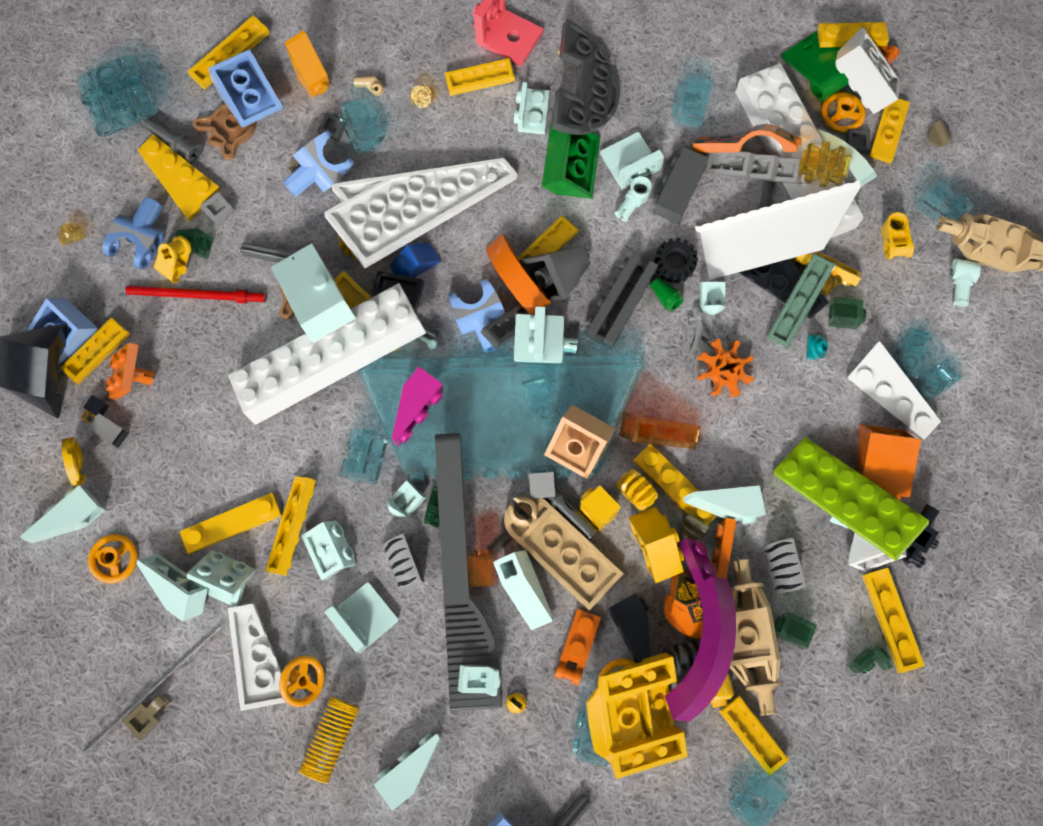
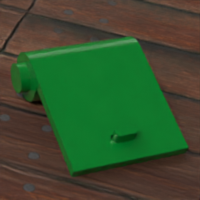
(817, 66)

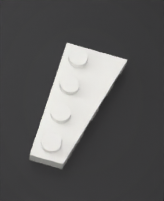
(890, 387)
(254, 659)

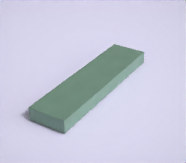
(801, 300)

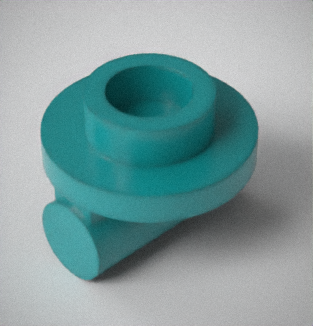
(816, 347)

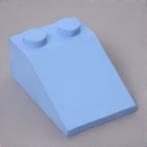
(244, 88)
(61, 311)

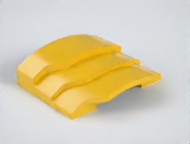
(632, 718)

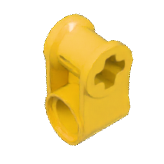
(897, 241)
(173, 258)

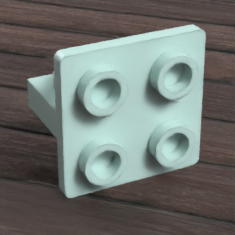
(539, 337)
(222, 577)

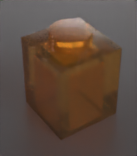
(481, 568)

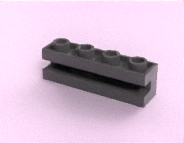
(621, 300)

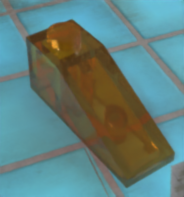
(658, 431)

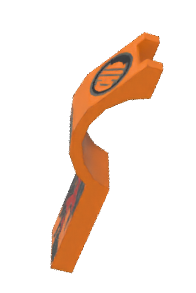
(735, 143)

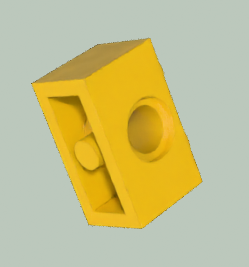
(598, 507)

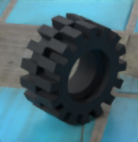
(680, 248)

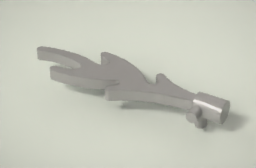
(700, 346)

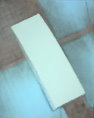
(859, 166)

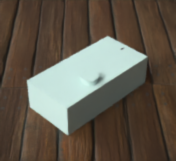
(312, 293)

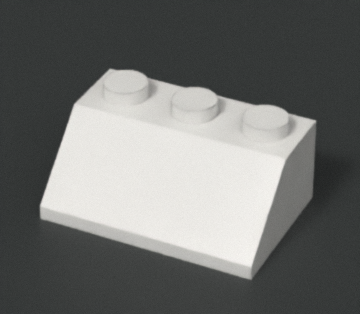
(868, 72)

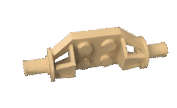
(995, 242)
(755, 639)

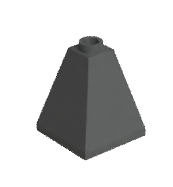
(558, 270)

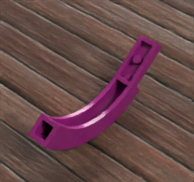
(717, 639)

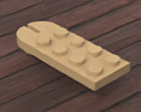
(561, 550)

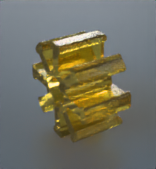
(824, 164)

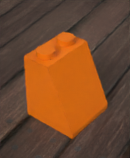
(888, 458)

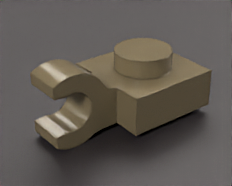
(144, 717)

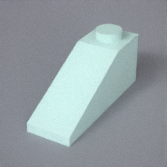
(738, 503)
(175, 591)

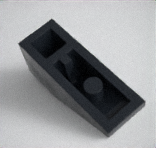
(633, 625)

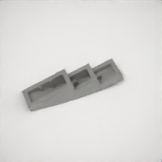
(754, 166)

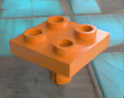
(125, 372)

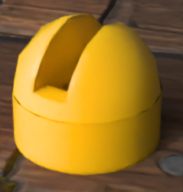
(520, 698)

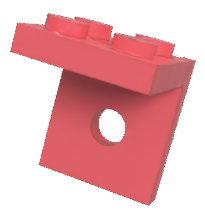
(495, 24)

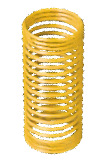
(308, 768)

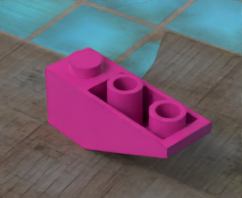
(416, 398)

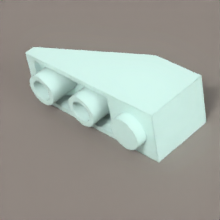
(70, 514)
(524, 588)
(404, 779)

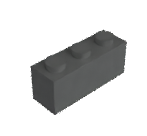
(679, 185)

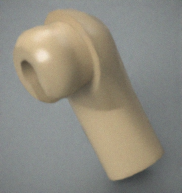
(371, 83)

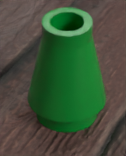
(667, 295)

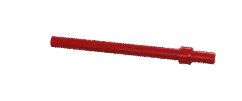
(240, 296)

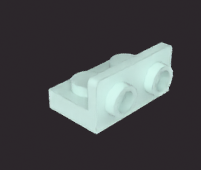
(532, 111)
(329, 549)

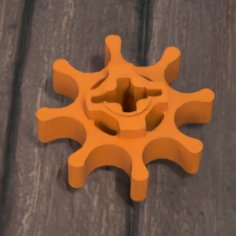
(725, 358)

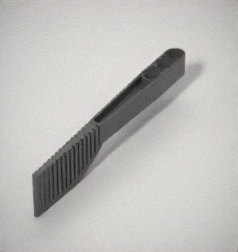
(467, 631)

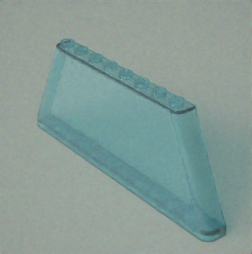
(490, 409)

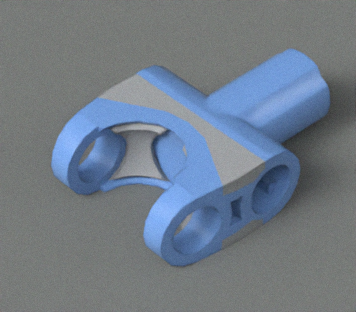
(137, 231)

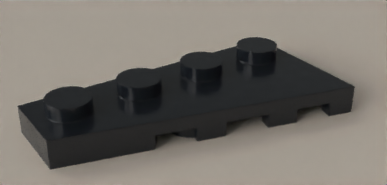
(780, 280)

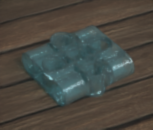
(116, 95)

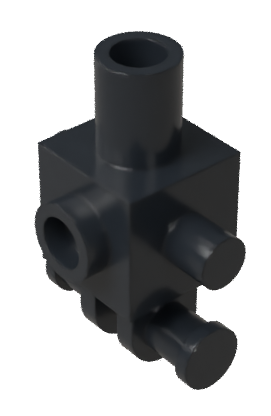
(924, 540)

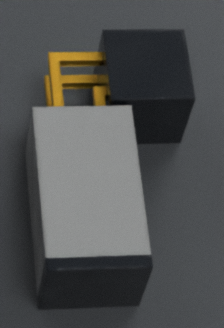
(101, 425)

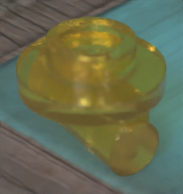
(421, 96)
(70, 233)
(831, 283)

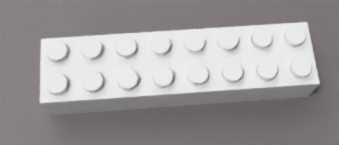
(773, 100)
(307, 367)

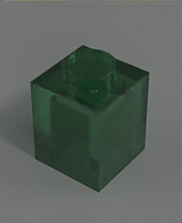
(846, 313)
(794, 630)

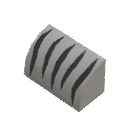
(402, 563)
(784, 566)

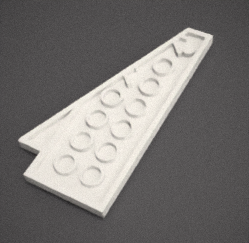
(395, 209)

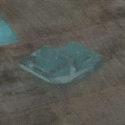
(914, 351)

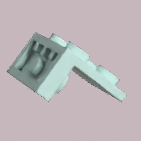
(631, 159)
(362, 618)

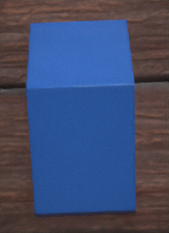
(415, 260)

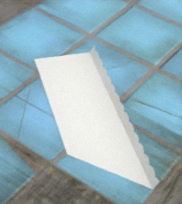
(774, 231)

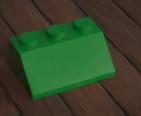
(571, 164)

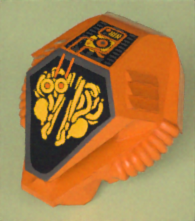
(684, 606)

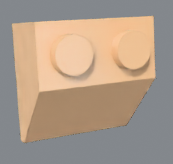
(579, 441)

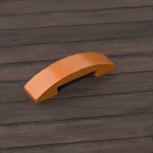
(515, 275)

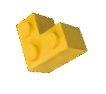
(657, 544)

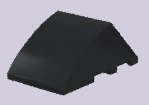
(31, 366)

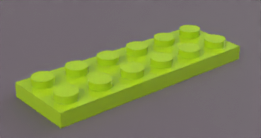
(851, 498)

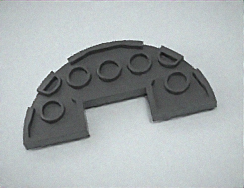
(596, 86)

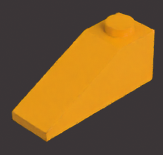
(307, 64)

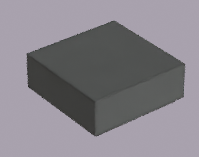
(333, 125)
(859, 140)

